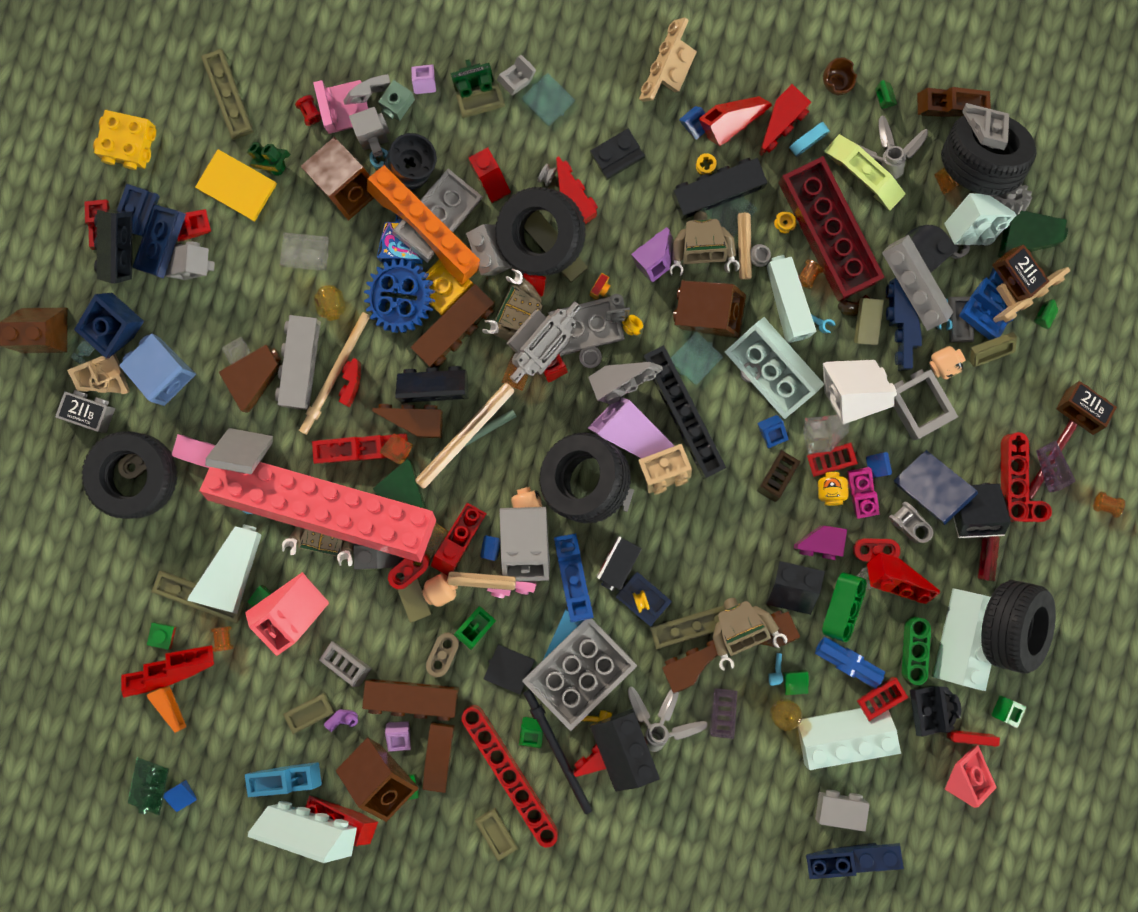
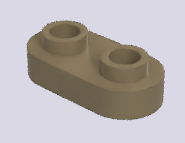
(124, 464)
(442, 654)

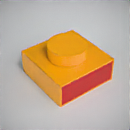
(601, 287)

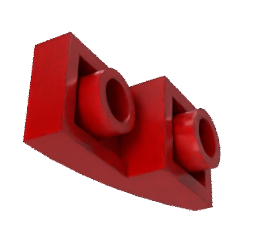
(352, 373)

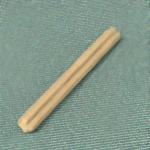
(464, 435)

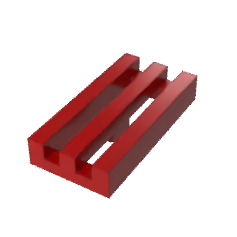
(973, 738)

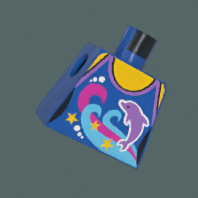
(393, 248)

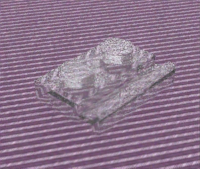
(304, 251)

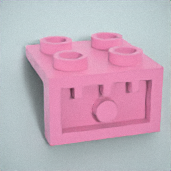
(332, 108)

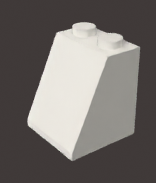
(857, 388)

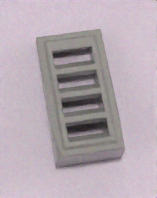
(363, 670)

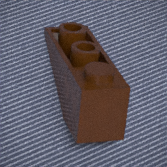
(420, 422)

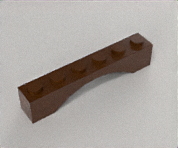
(685, 672)

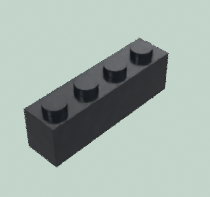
(719, 188)

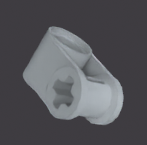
(908, 520)

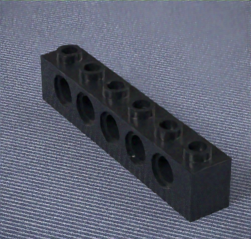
(685, 414)

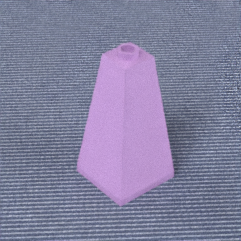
(629, 429)

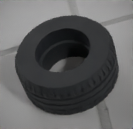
(986, 168)
(511, 231)
(99, 470)
(557, 474)
(1018, 626)

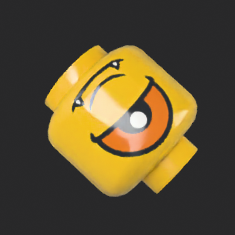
(833, 489)

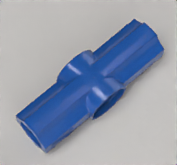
(850, 662)

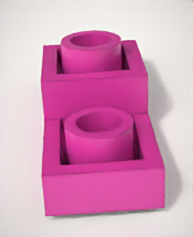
(862, 492)

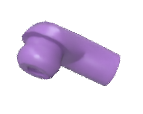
(341, 717)

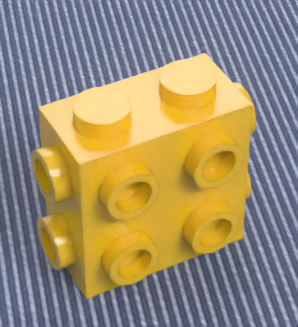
(124, 140)

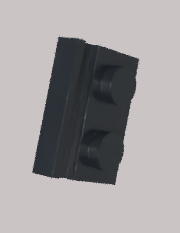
(617, 154)

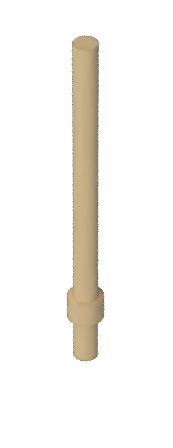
(314, 411)

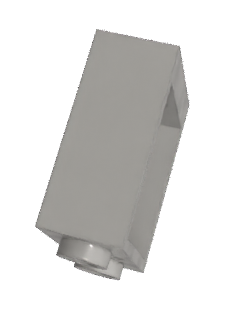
(903, 412)

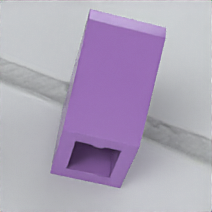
(655, 255)

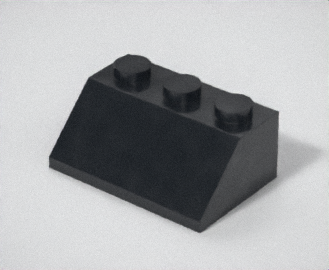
(113, 245)
(432, 385)
(624, 751)

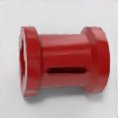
(308, 109)

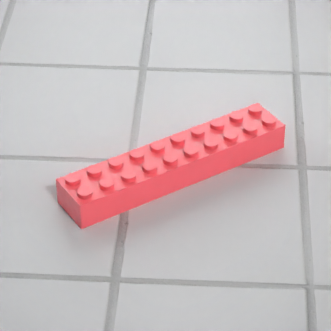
(324, 508)

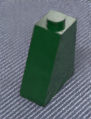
(1033, 231)
(402, 486)

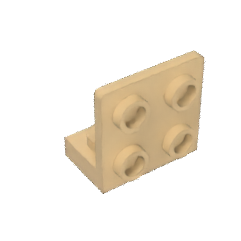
(666, 469)

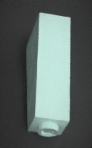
(790, 300)
(228, 573)

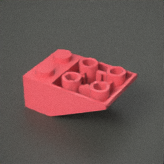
(286, 613)

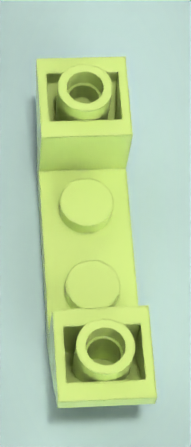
(867, 170)

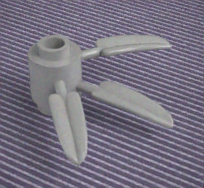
(895, 156)
(658, 730)

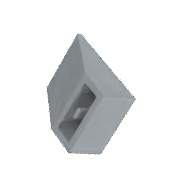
(525, 543)

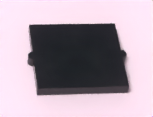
(508, 669)

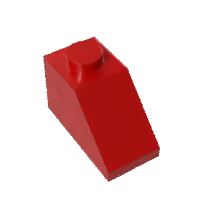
(489, 175)

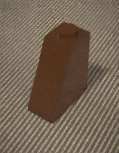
(251, 376)

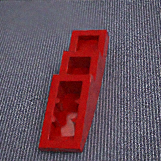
(350, 449)
(163, 673)

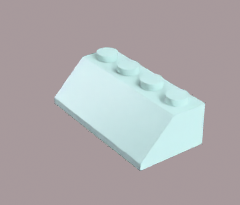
(784, 375)
(960, 648)
(846, 738)
(304, 832)

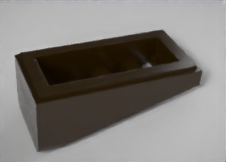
(769, 492)

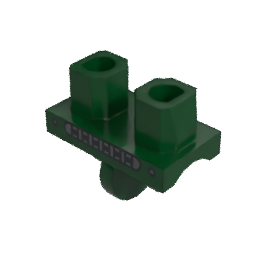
(471, 77)
(268, 158)

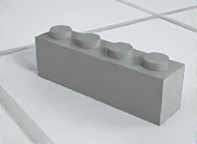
(917, 282)
(298, 362)

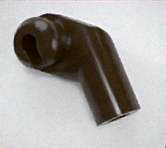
(849, 308)

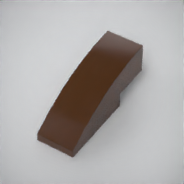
(950, 101)
(438, 757)

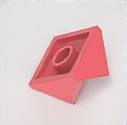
(971, 778)

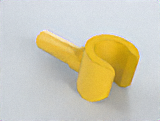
(603, 715)

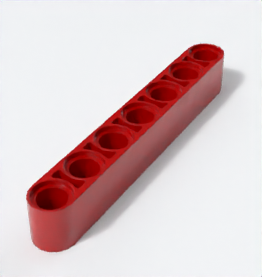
(510, 786)

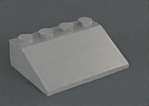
(579, 673)

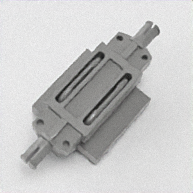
(541, 340)

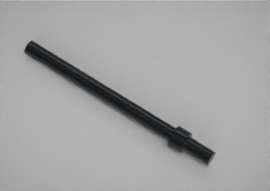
(538, 713)

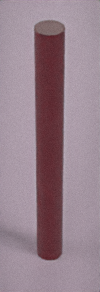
(1062, 441)

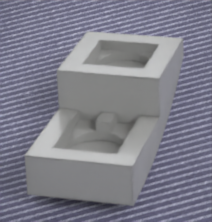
(363, 91)

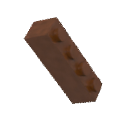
(453, 327)
(410, 698)

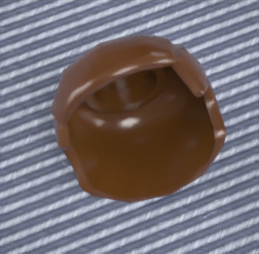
(839, 76)

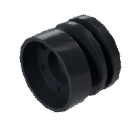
(417, 153)

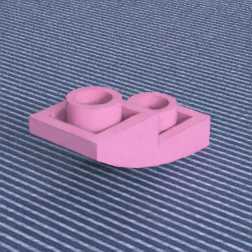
(191, 450)
(522, 587)

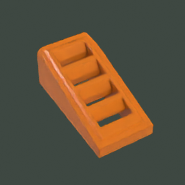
(166, 705)

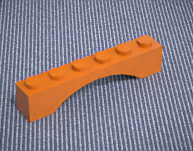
(447, 246)

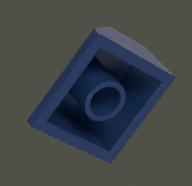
(108, 324)

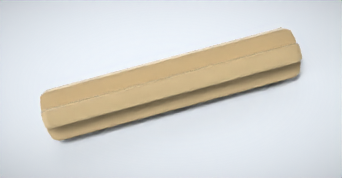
(744, 246)
(482, 580)

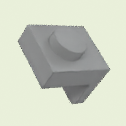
(517, 75)

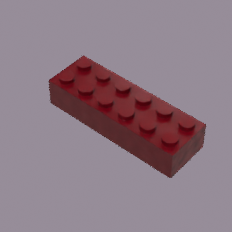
(830, 229)

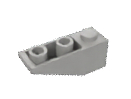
(617, 380)

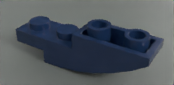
(903, 315)
(854, 859)

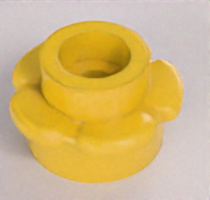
(785, 216)
(632, 325)

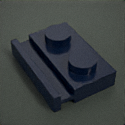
(141, 204)
(657, 600)

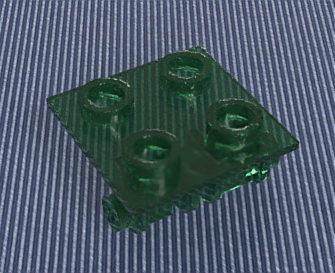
(148, 786)

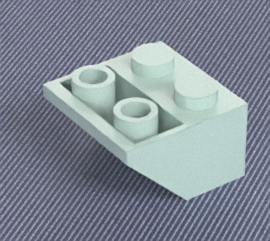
(978, 220)

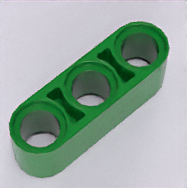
(844, 607)
(920, 661)

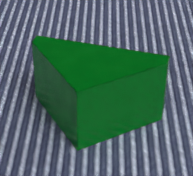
(475, 627)

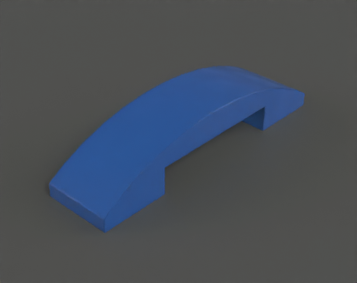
(573, 578)

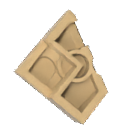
(100, 376)

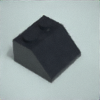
(794, 587)

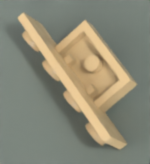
(671, 63)
(1013, 306)

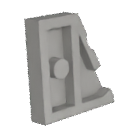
(988, 125)

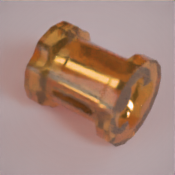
(810, 273)
(1109, 504)
(222, 638)

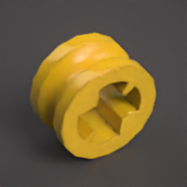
(706, 156)
(641, 601)

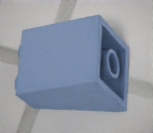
(156, 370)

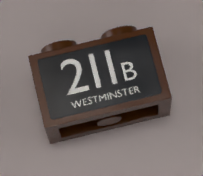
(1020, 273)
(1086, 408)

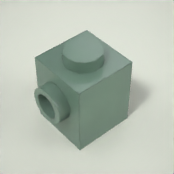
(396, 101)

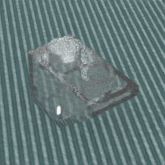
(824, 433)

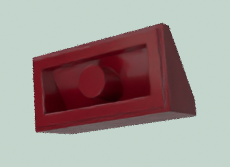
(988, 558)

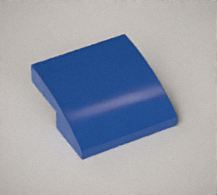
(983, 307)

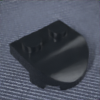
(932, 245)
(934, 709)

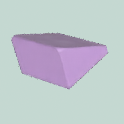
(423, 79)
(398, 736)

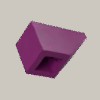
(824, 540)

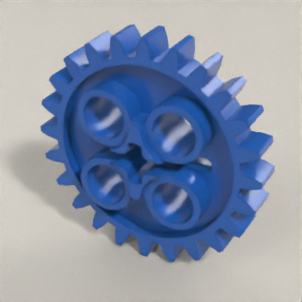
(396, 317)

